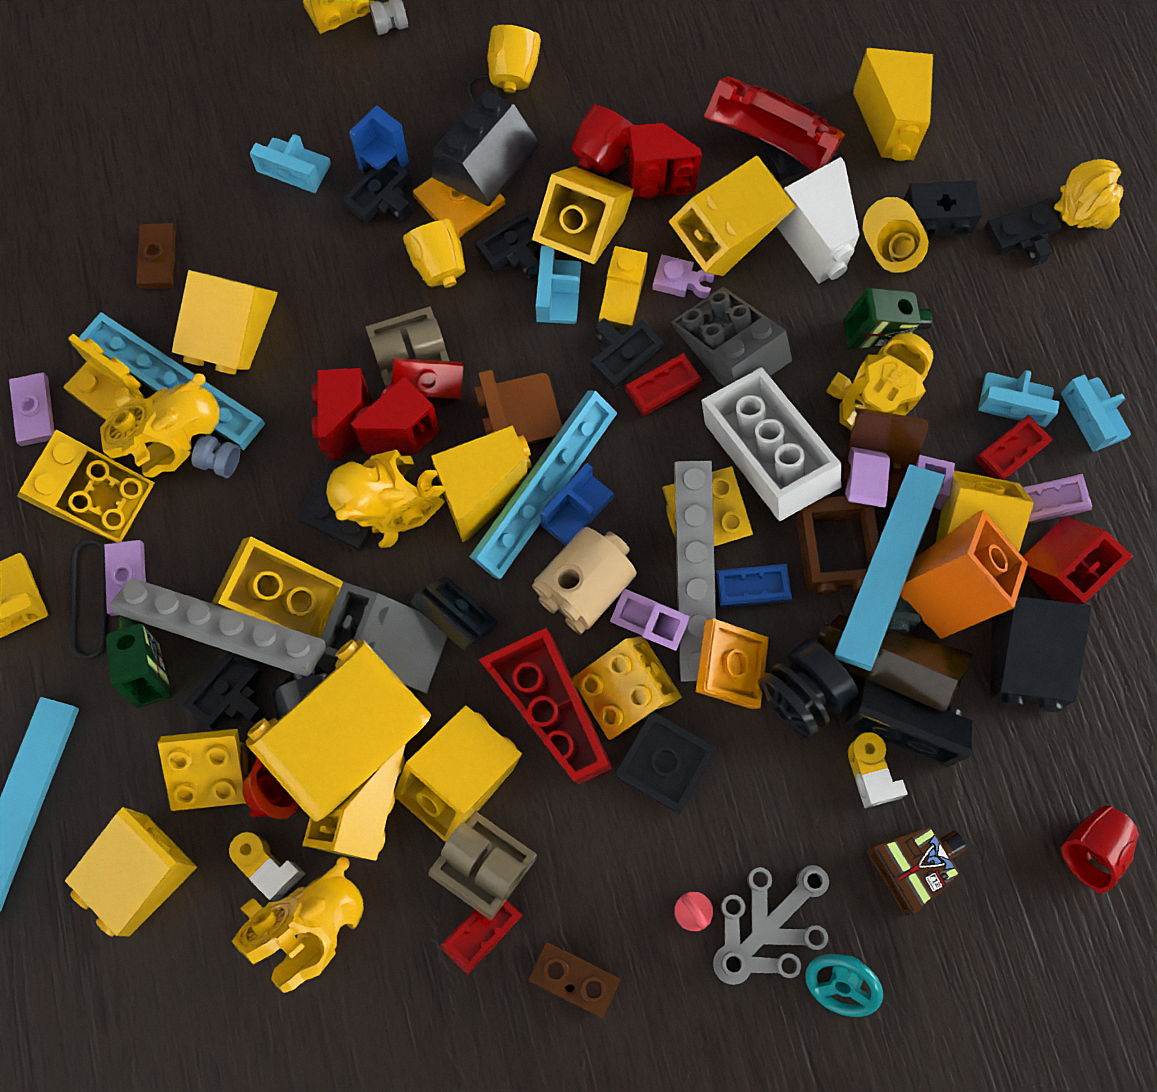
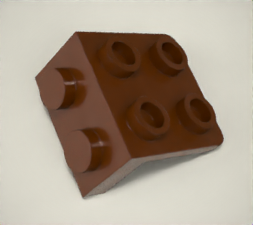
(889, 433)

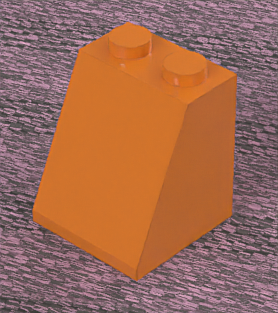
(965, 577)

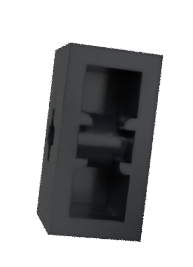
(945, 206)

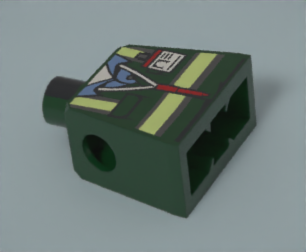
(882, 315)
(137, 664)

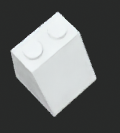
(824, 221)

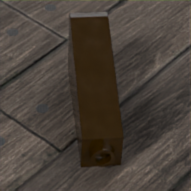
(908, 665)

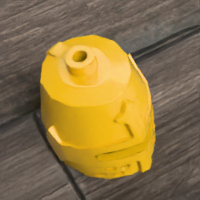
(512, 57)
(436, 252)

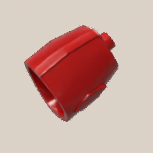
(601, 140)
(1107, 838)

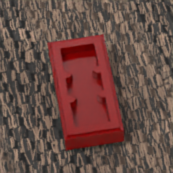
(430, 377)
(663, 384)
(1013, 449)
(478, 936)

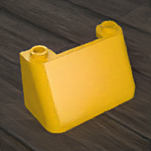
(339, 731)

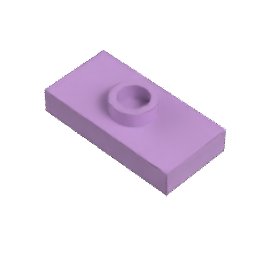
(32, 409)
(1058, 498)
(122, 562)

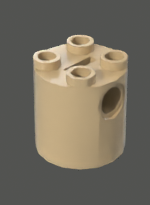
(585, 578)

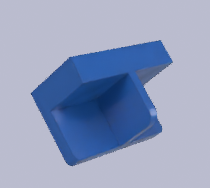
(378, 141)
(575, 505)

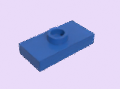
(753, 585)

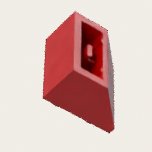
(661, 161)
(339, 398)
(397, 420)
(1074, 560)

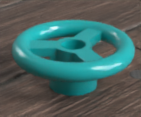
(846, 981)

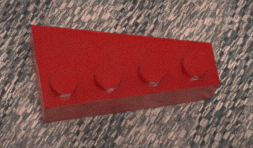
(547, 698)

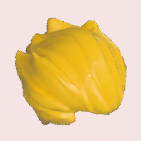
(1091, 195)

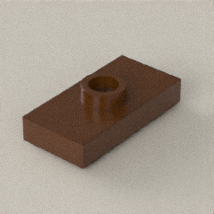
(156, 256)

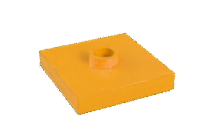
(447, 203)
(732, 663)

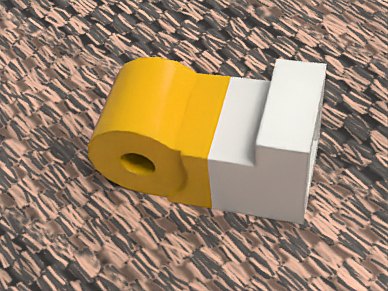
(871, 771)
(254, 859)

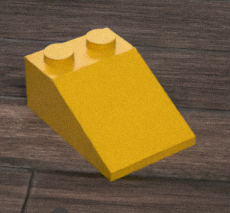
(278, 588)

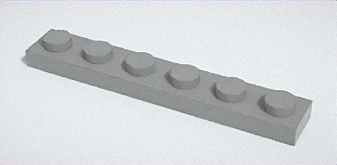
(694, 558)
(219, 627)

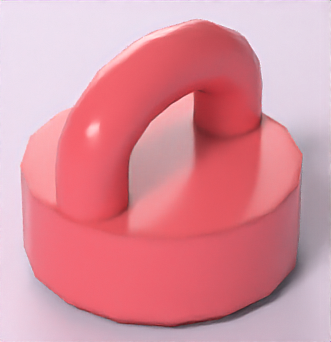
(693, 911)

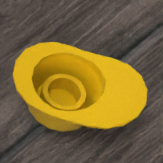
(895, 235)

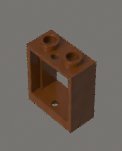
(828, 510)
(592, 984)

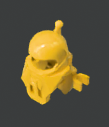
(887, 380)
(165, 419)
(381, 496)
(312, 914)

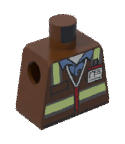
(917, 866)

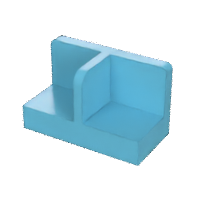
(291, 163)
(557, 289)
(1017, 398)
(1095, 412)

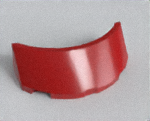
(775, 121)

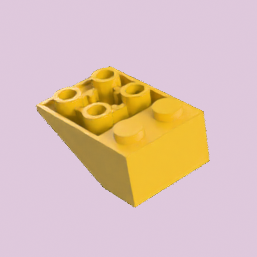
(732, 216)
(85, 488)
(359, 821)

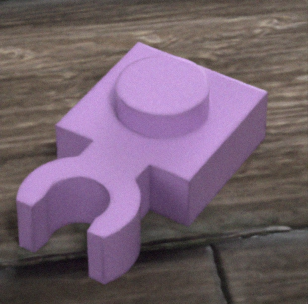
(676, 276)

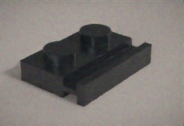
(454, 612)

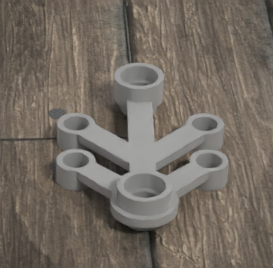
(766, 928)

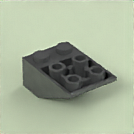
(733, 337)
(393, 630)

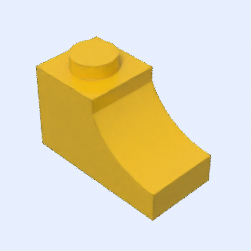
(623, 287)

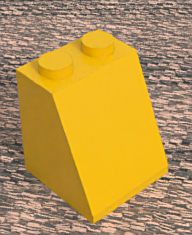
(895, 99)
(581, 213)
(221, 321)
(482, 477)
(1000, 499)
(456, 772)
(128, 872)

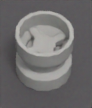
(388, 15)

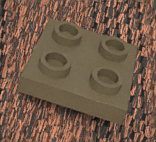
(408, 337)
(482, 864)

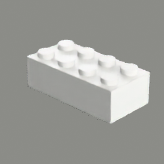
(771, 444)

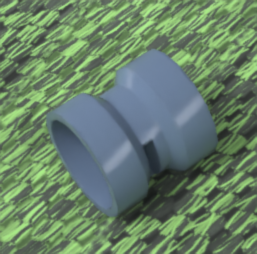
(213, 455)

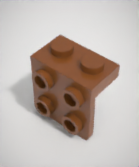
(520, 402)

